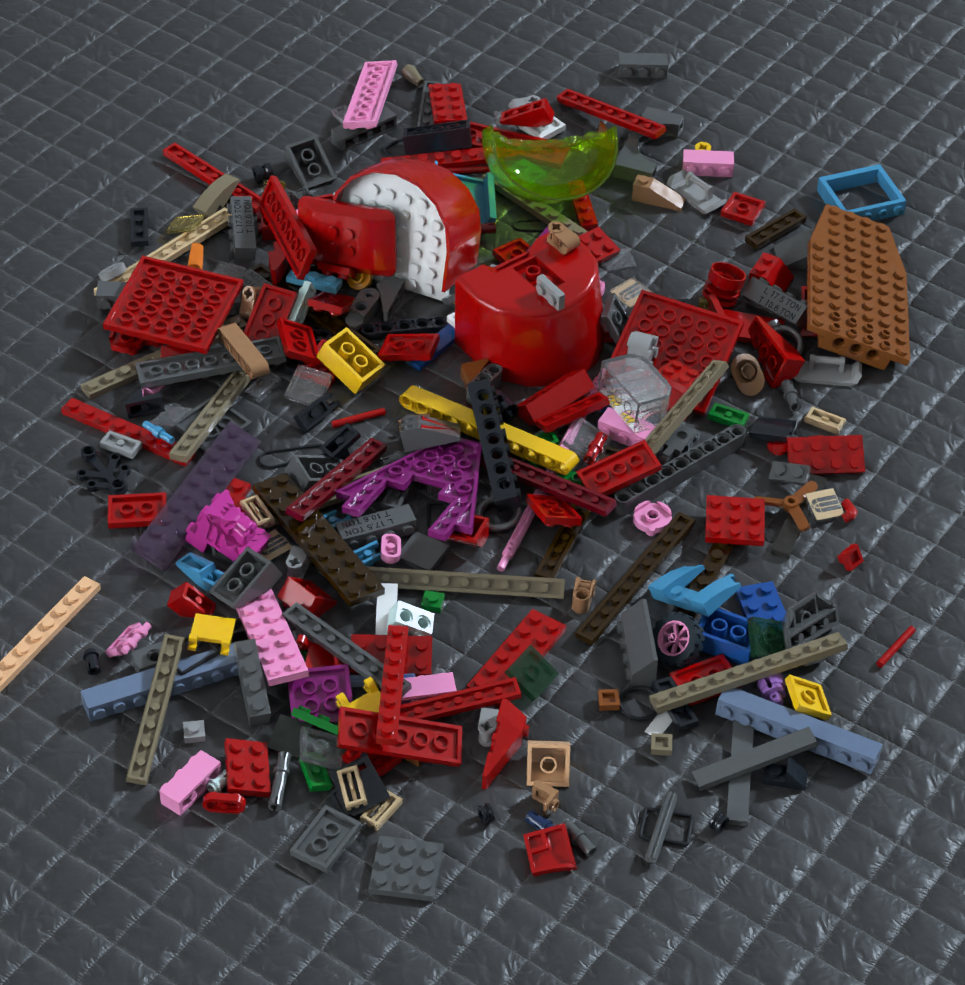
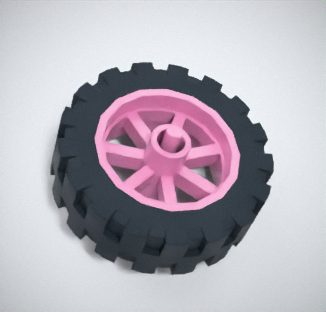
(694, 639)

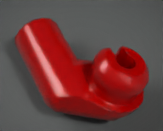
(851, 511)

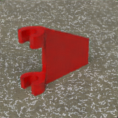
(316, 655)

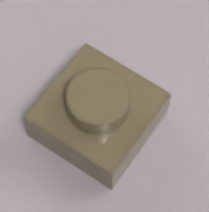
(661, 744)

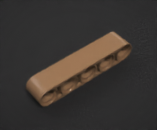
(243, 351)

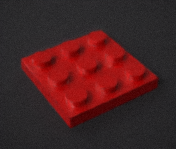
(735, 520)

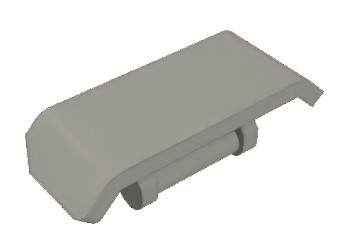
(695, 191)
(829, 371)

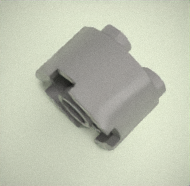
(643, 345)

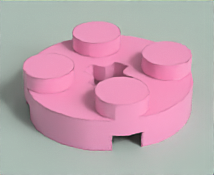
(652, 525)

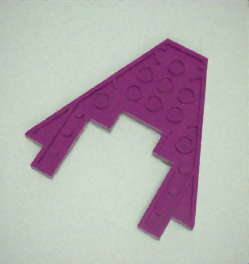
(447, 466)

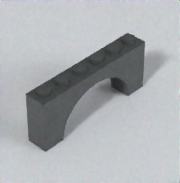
(630, 160)

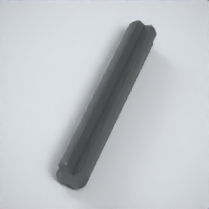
(661, 827)

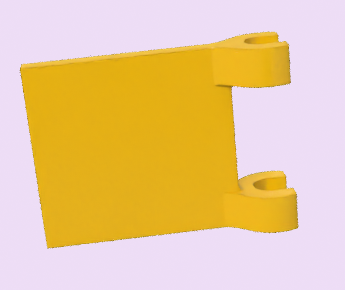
(213, 630)
(366, 702)

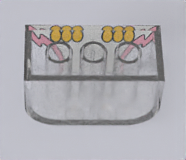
(635, 390)

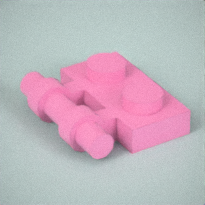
(128, 639)

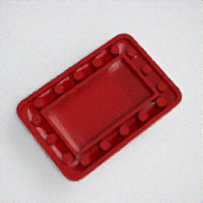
(351, 235)

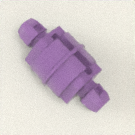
(773, 688)

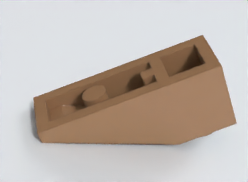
(655, 193)

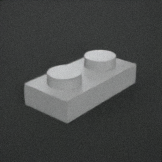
(550, 292)
(120, 444)

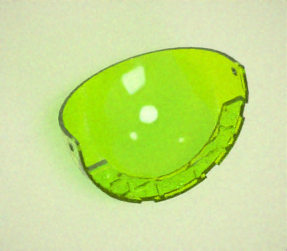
(552, 168)

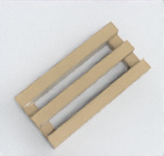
(825, 420)
(269, 518)
(356, 802)
(395, 802)

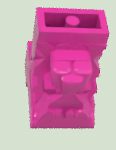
(226, 529)

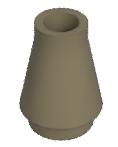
(411, 74)

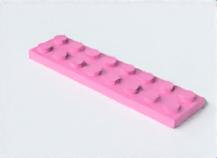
(370, 95)
(275, 643)

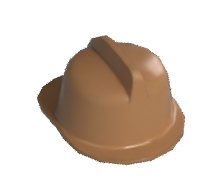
(747, 374)

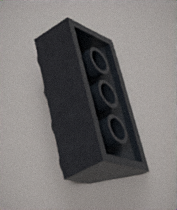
(438, 137)

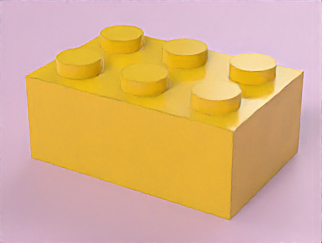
(350, 360)

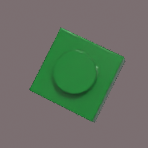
(432, 601)

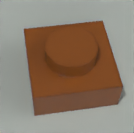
(608, 699)

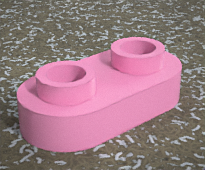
(390, 548)

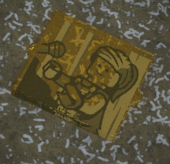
(185, 223)

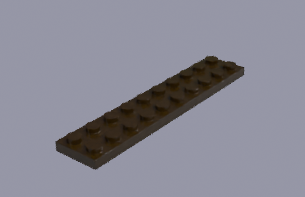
(320, 543)

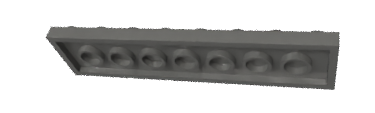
(198, 365)

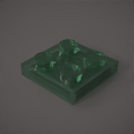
(765, 637)
(532, 672)

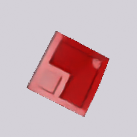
(549, 850)

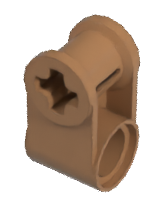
(562, 237)
(248, 301)
(582, 595)

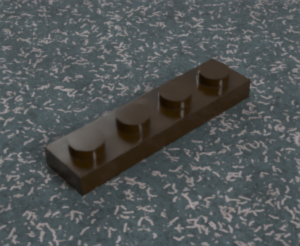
(775, 229)

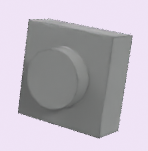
(194, 731)

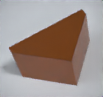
(472, 369)

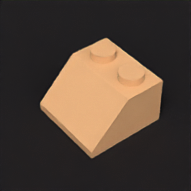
(548, 762)

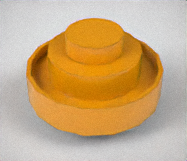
(361, 281)

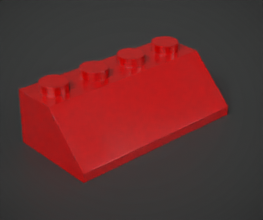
(555, 396)

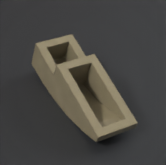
(216, 195)

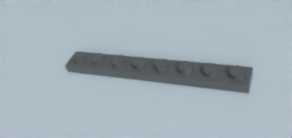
(337, 644)

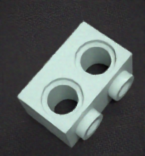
(418, 620)

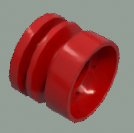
(725, 282)

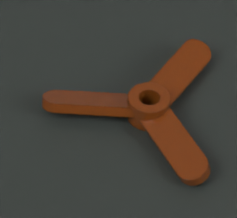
(792, 502)

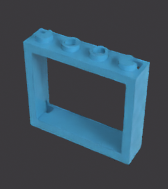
(858, 177)

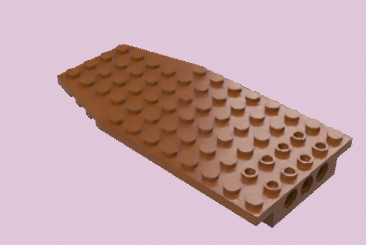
(857, 289)

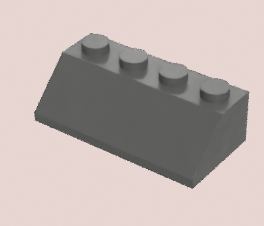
(638, 645)

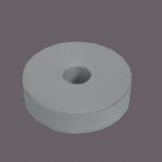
(112, 271)

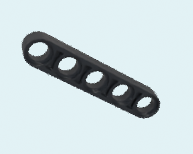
(395, 326)

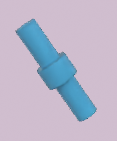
(158, 432)

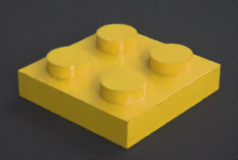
(808, 697)

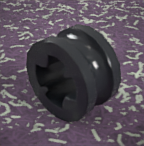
(485, 813)
(719, 822)

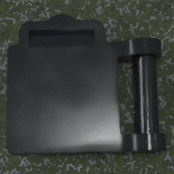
(372, 784)

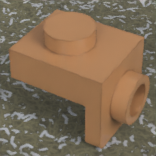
(546, 795)

